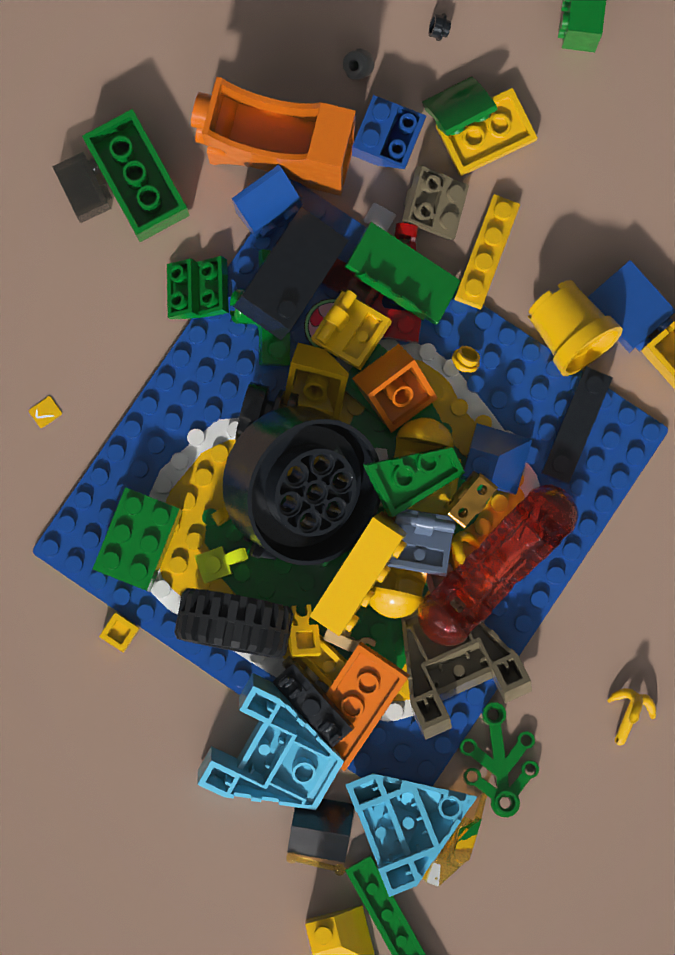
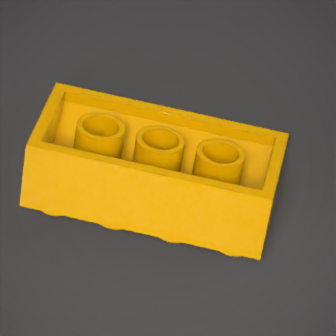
(359, 573)

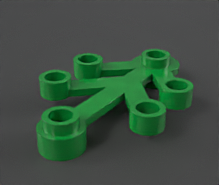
(499, 764)

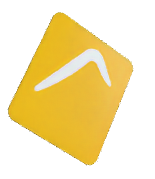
(45, 412)

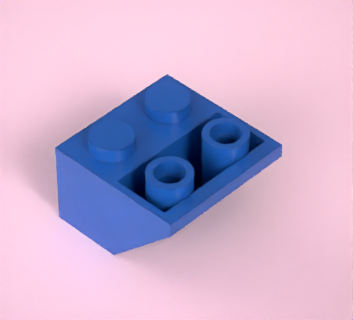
(387, 134)

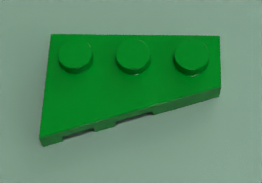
(412, 477)

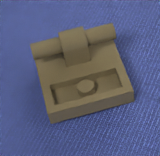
(435, 202)

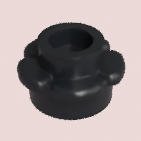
(439, 27)

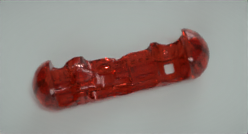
(502, 560)

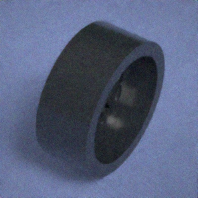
(258, 481)

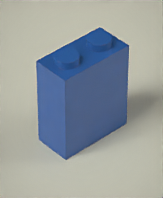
(633, 305)

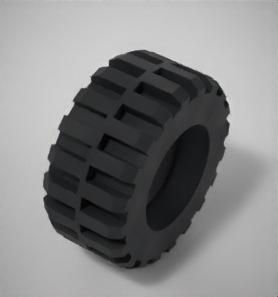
(234, 622)

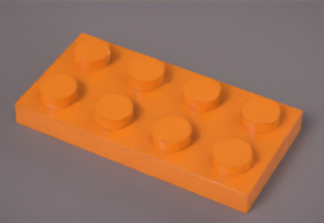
(363, 695)

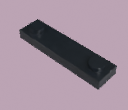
(576, 425)

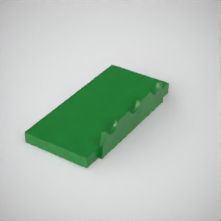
(402, 274)

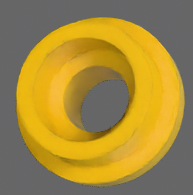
(466, 359)

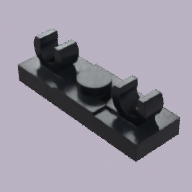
(313, 704)

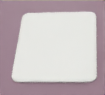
(380, 216)

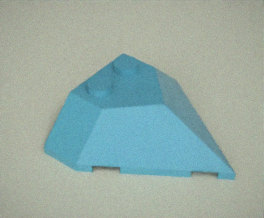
(406, 825)

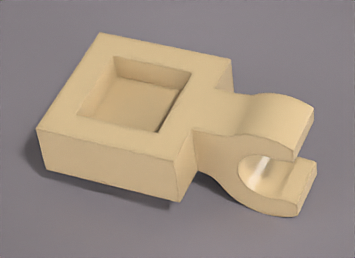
(345, 641)

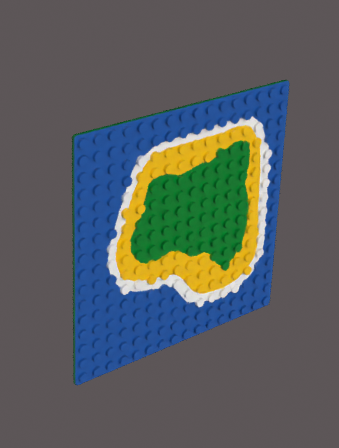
(187, 423)

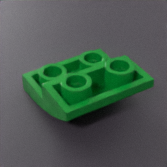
(460, 106)
(197, 288)

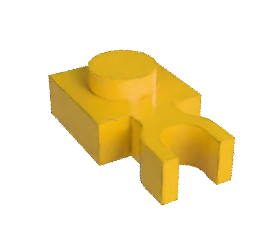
(304, 638)

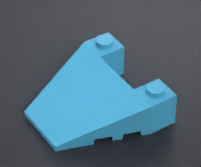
(281, 758)

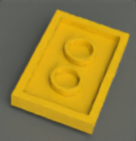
(492, 138)

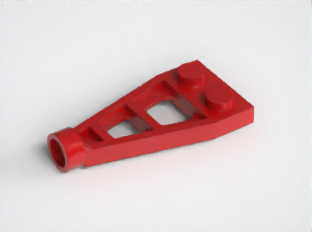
(404, 324)

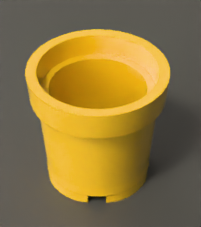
(573, 327)

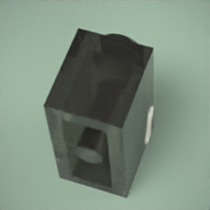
(82, 187)

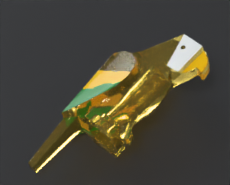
(457, 849)

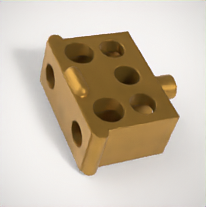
(470, 499)

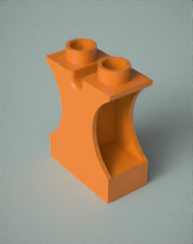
(260, 132)

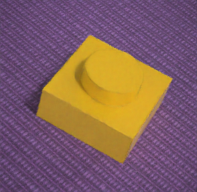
(119, 632)

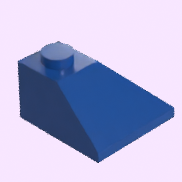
(498, 457)

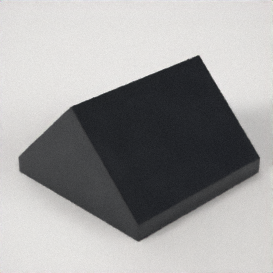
(322, 831)

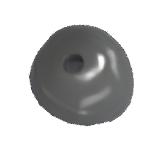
(358, 64)

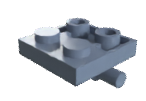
(427, 542)

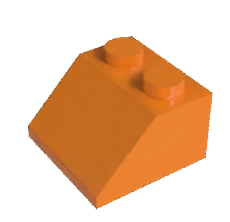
(395, 387)

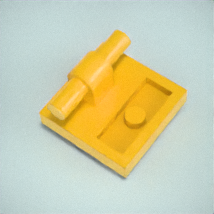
(351, 330)

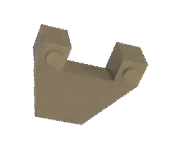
(448, 670)

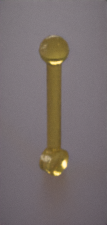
(339, 868)

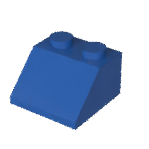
(267, 202)

